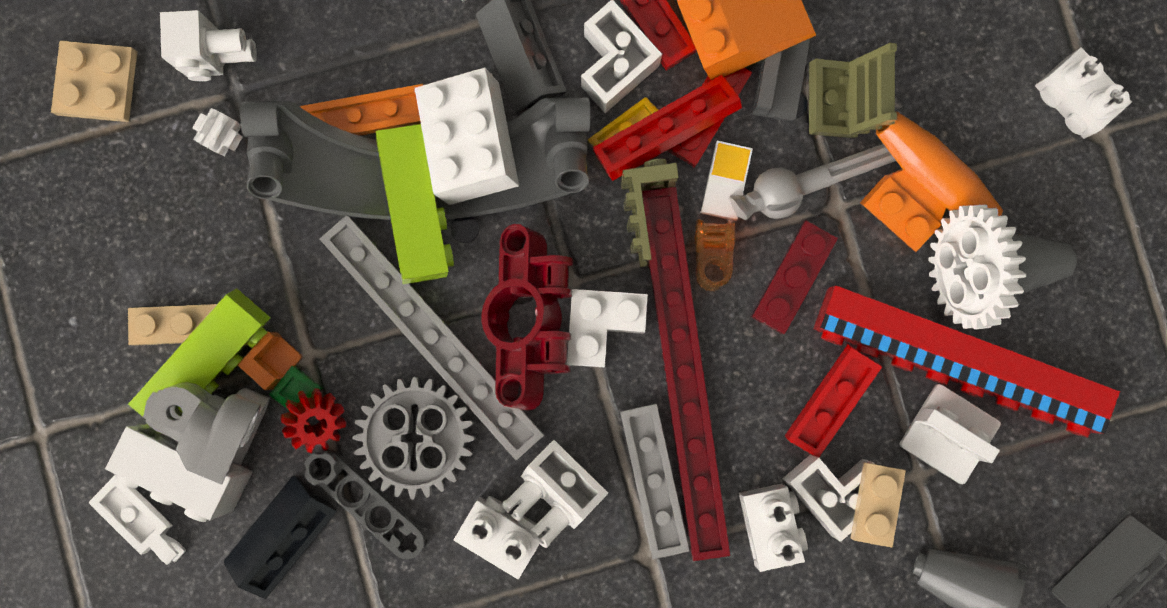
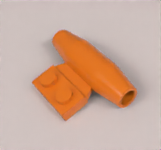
(930, 181)

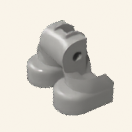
(210, 428)

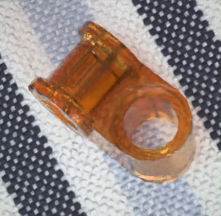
(714, 246)

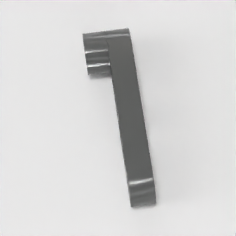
(362, 509)

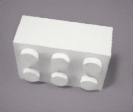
(466, 136)
(152, 462)

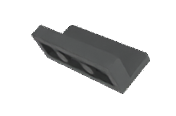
(520, 52)
(781, 82)
(1114, 568)

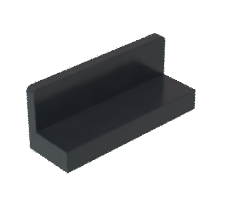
(278, 538)

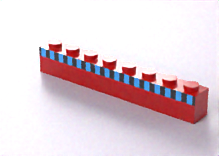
(967, 361)

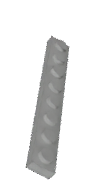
(430, 335)

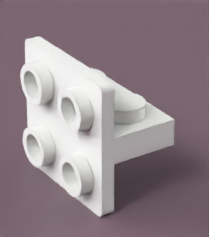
(951, 434)

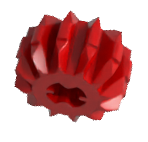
(300, 428)

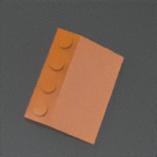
(743, 31)

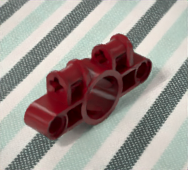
(544, 350)

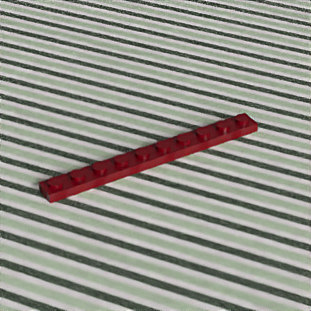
(684, 376)

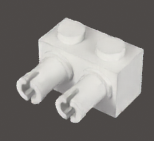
(200, 48)
(1083, 93)
(562, 485)
(773, 527)
(498, 536)

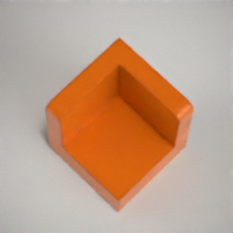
(270, 360)

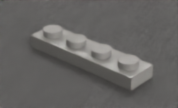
(654, 481)

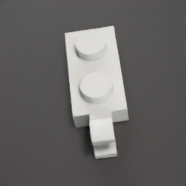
(136, 520)

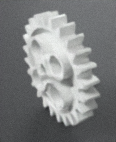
(976, 266)

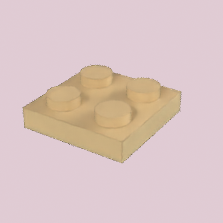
(94, 81)

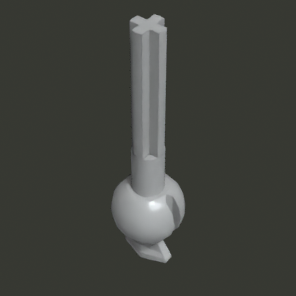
(781, 192)

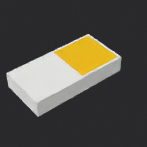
(725, 178)

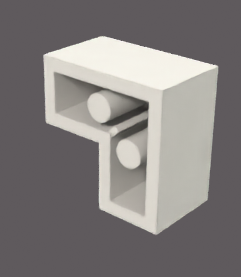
(625, 55)
(594, 315)
(825, 496)

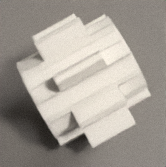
(217, 132)

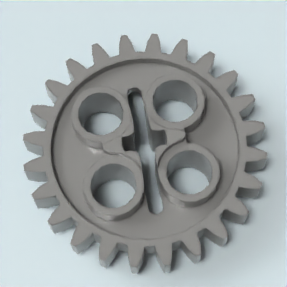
(380, 436)

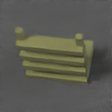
(853, 94)
(654, 175)

